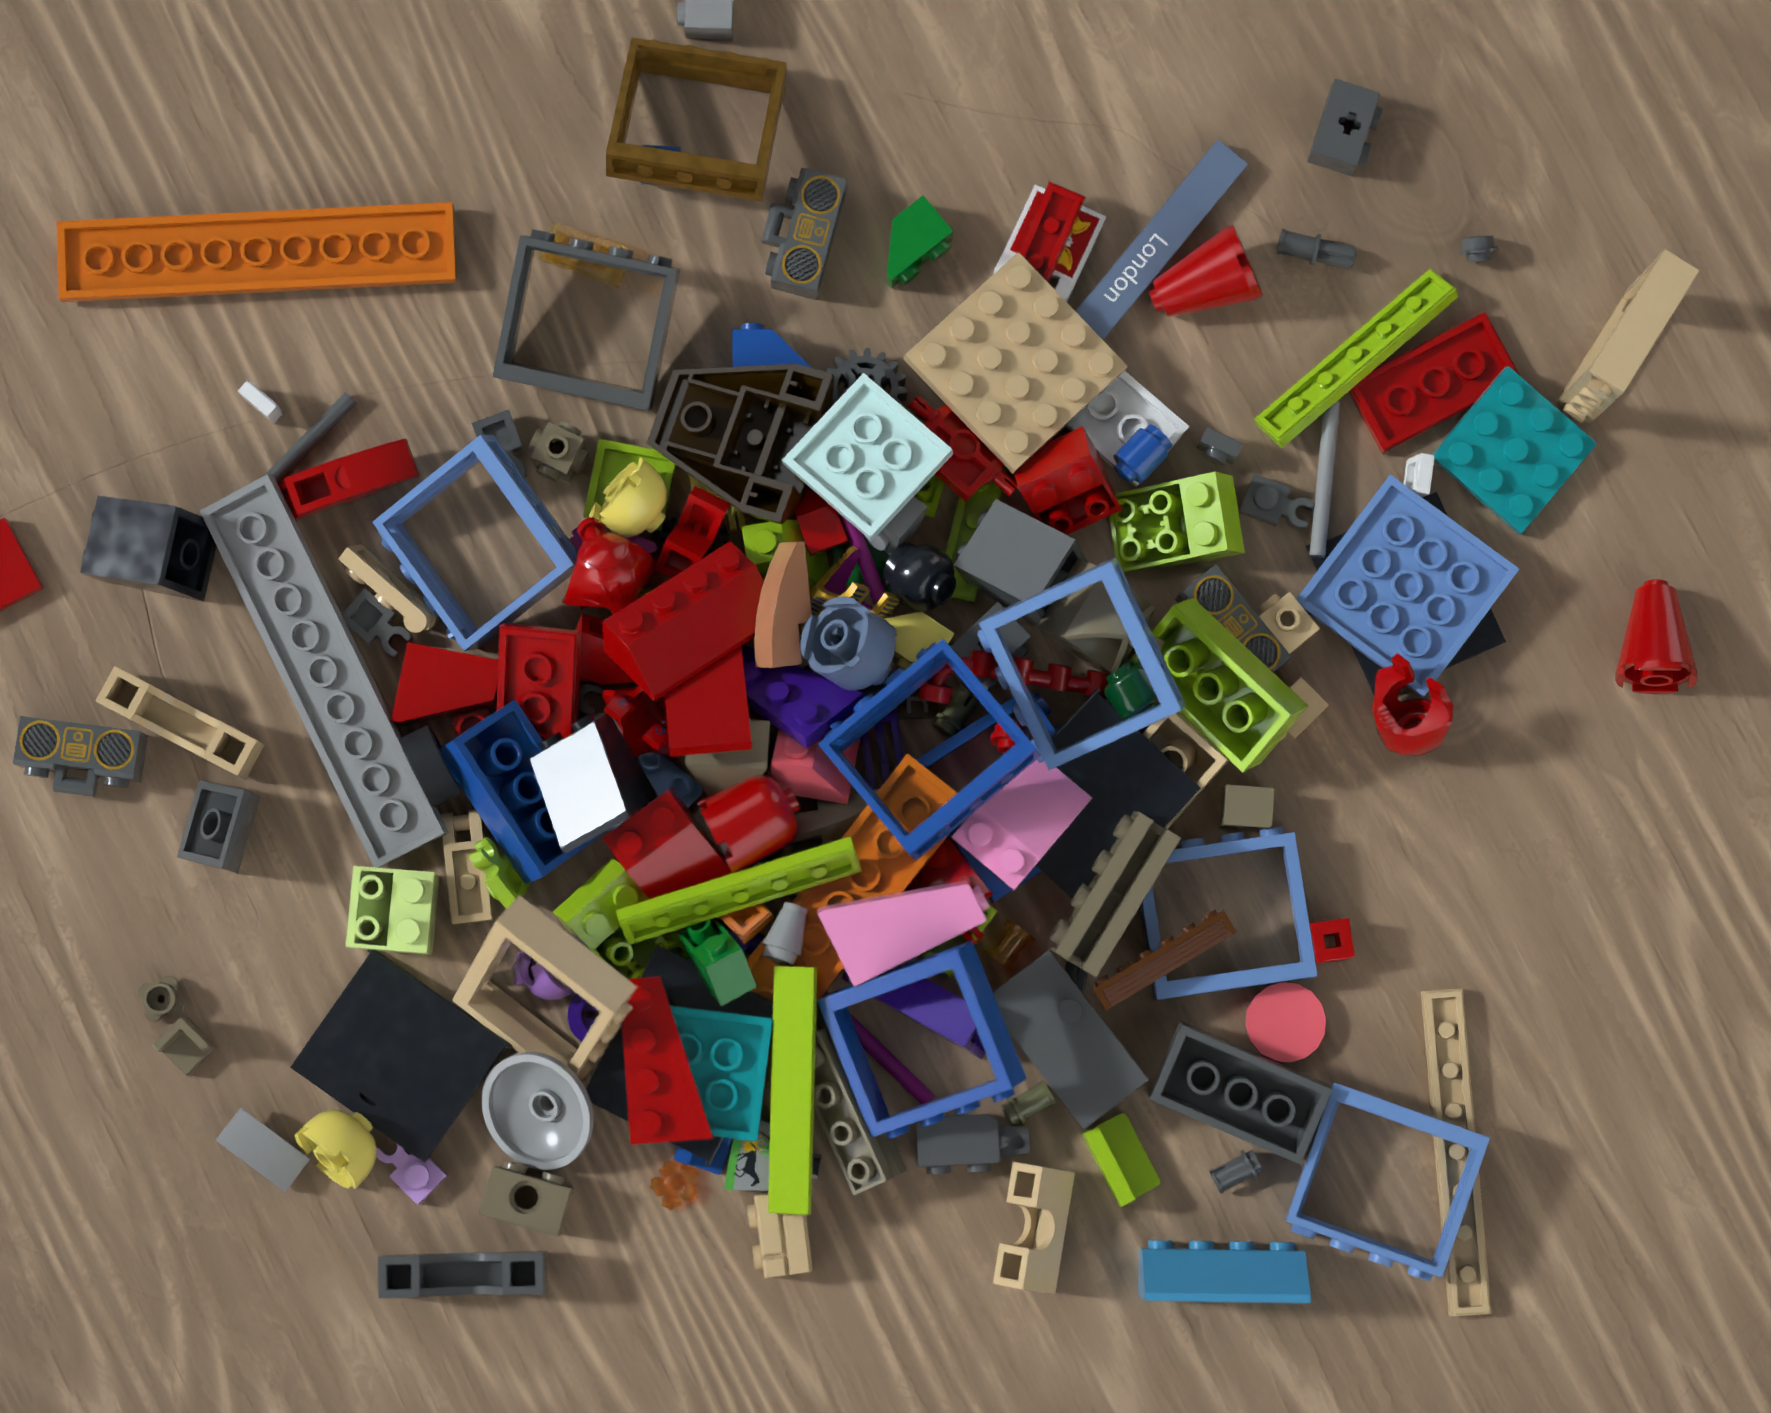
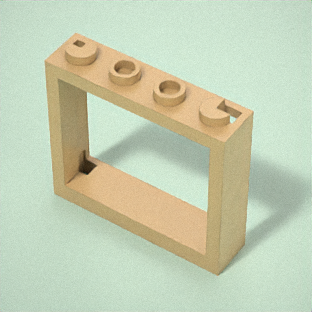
(1627, 337)
(564, 959)

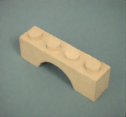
(180, 723)

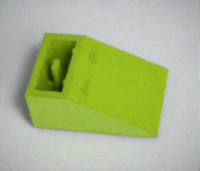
(1177, 523)
(593, 920)

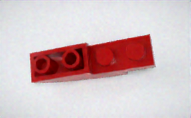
(348, 478)

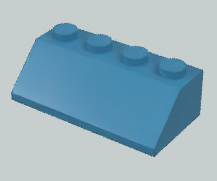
(1223, 1274)

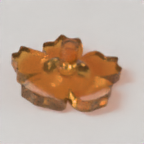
(675, 1184)

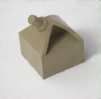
(1090, 625)
(724, 769)

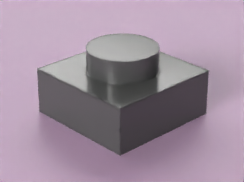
(1219, 447)

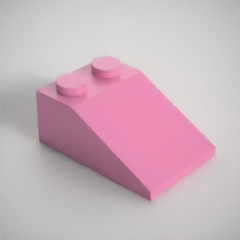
(1022, 822)

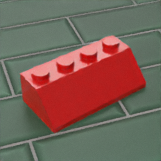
(686, 622)

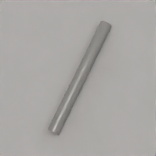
(1324, 481)

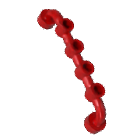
(983, 665)

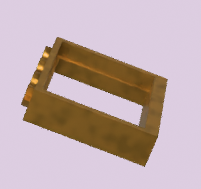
(687, 169)

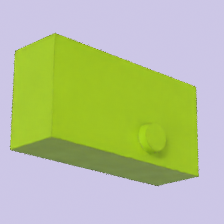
(1225, 686)

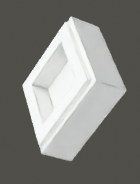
(260, 401)
(1419, 473)

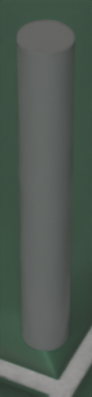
(312, 437)

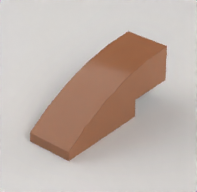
(782, 607)

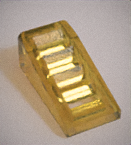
(610, 276)

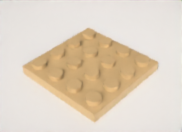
(1015, 362)

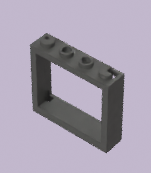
(572, 384)

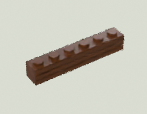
(1164, 960)

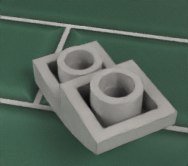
(262, 1149)

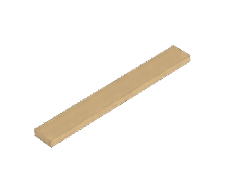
(1453, 1103)

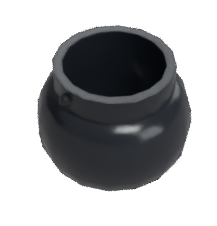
(920, 576)

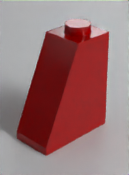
(442, 684)

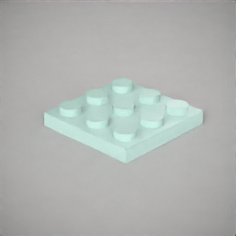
(867, 456)

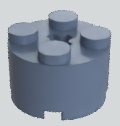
(849, 644)

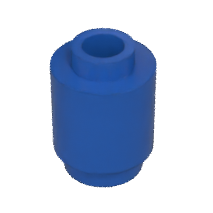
(1142, 454)

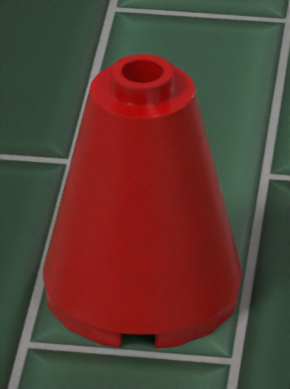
(1207, 278)
(1656, 643)

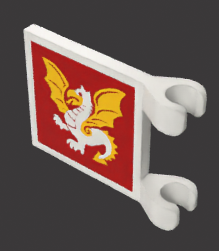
(1076, 249)

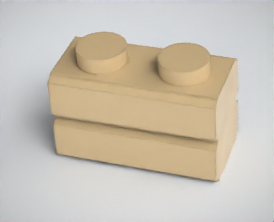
(782, 1239)

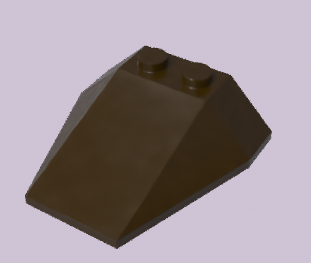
(738, 426)

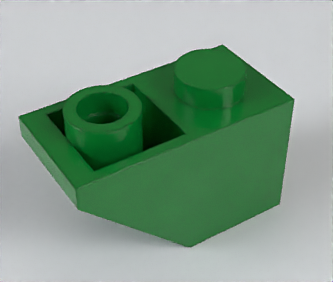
(916, 237)
(717, 960)

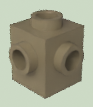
(563, 464)

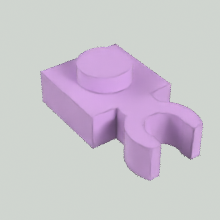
(412, 1174)

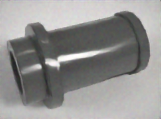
(1236, 1171)

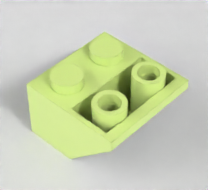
(392, 910)

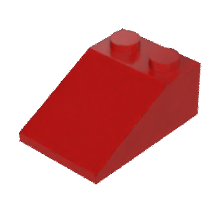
(666, 848)

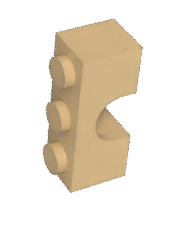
(1036, 1256)

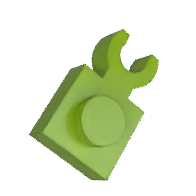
(501, 878)

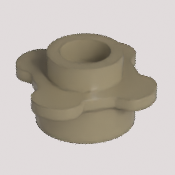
(150, 995)

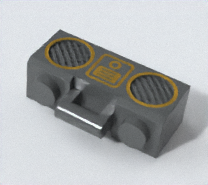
(814, 216)
(1229, 607)
(61, 745)

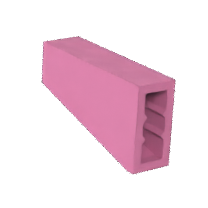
(895, 927)

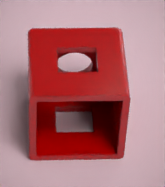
(1343, 939)

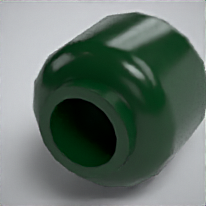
(1130, 690)

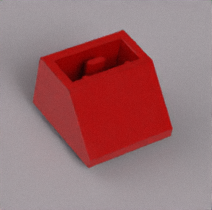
(1067, 483)

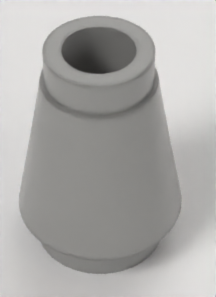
(786, 935)

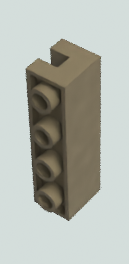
(1114, 893)
(862, 1158)

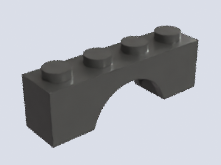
(462, 1274)

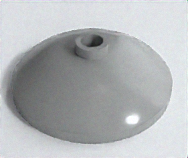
(524, 1119)

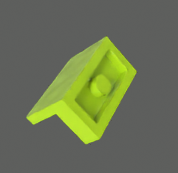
(1121, 1159)

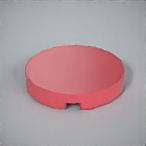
(1285, 1022)

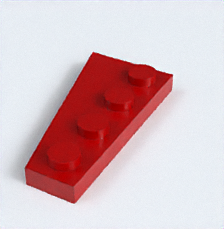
(659, 1080)

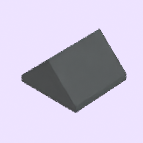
(218, 826)

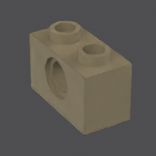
(502, 1204)

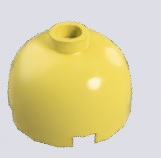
(633, 501)
(341, 1145)

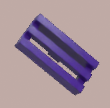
(893, 719)

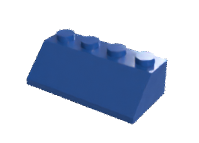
(500, 782)

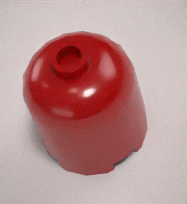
(751, 820)

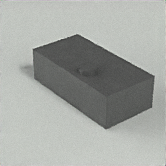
(1067, 1039)
(1240, 1092)

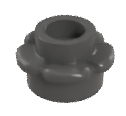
(1478, 248)

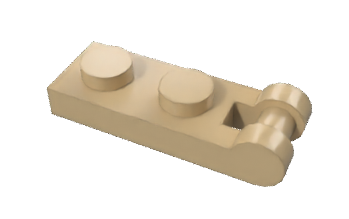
(389, 588)
(466, 887)

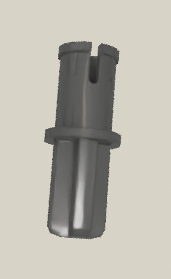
(1316, 249)

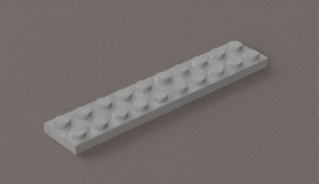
(322, 670)

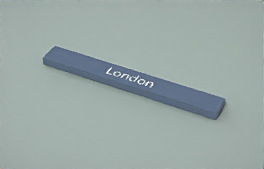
(1161, 238)

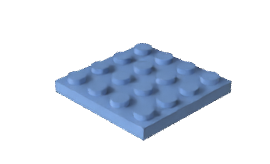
(1406, 583)

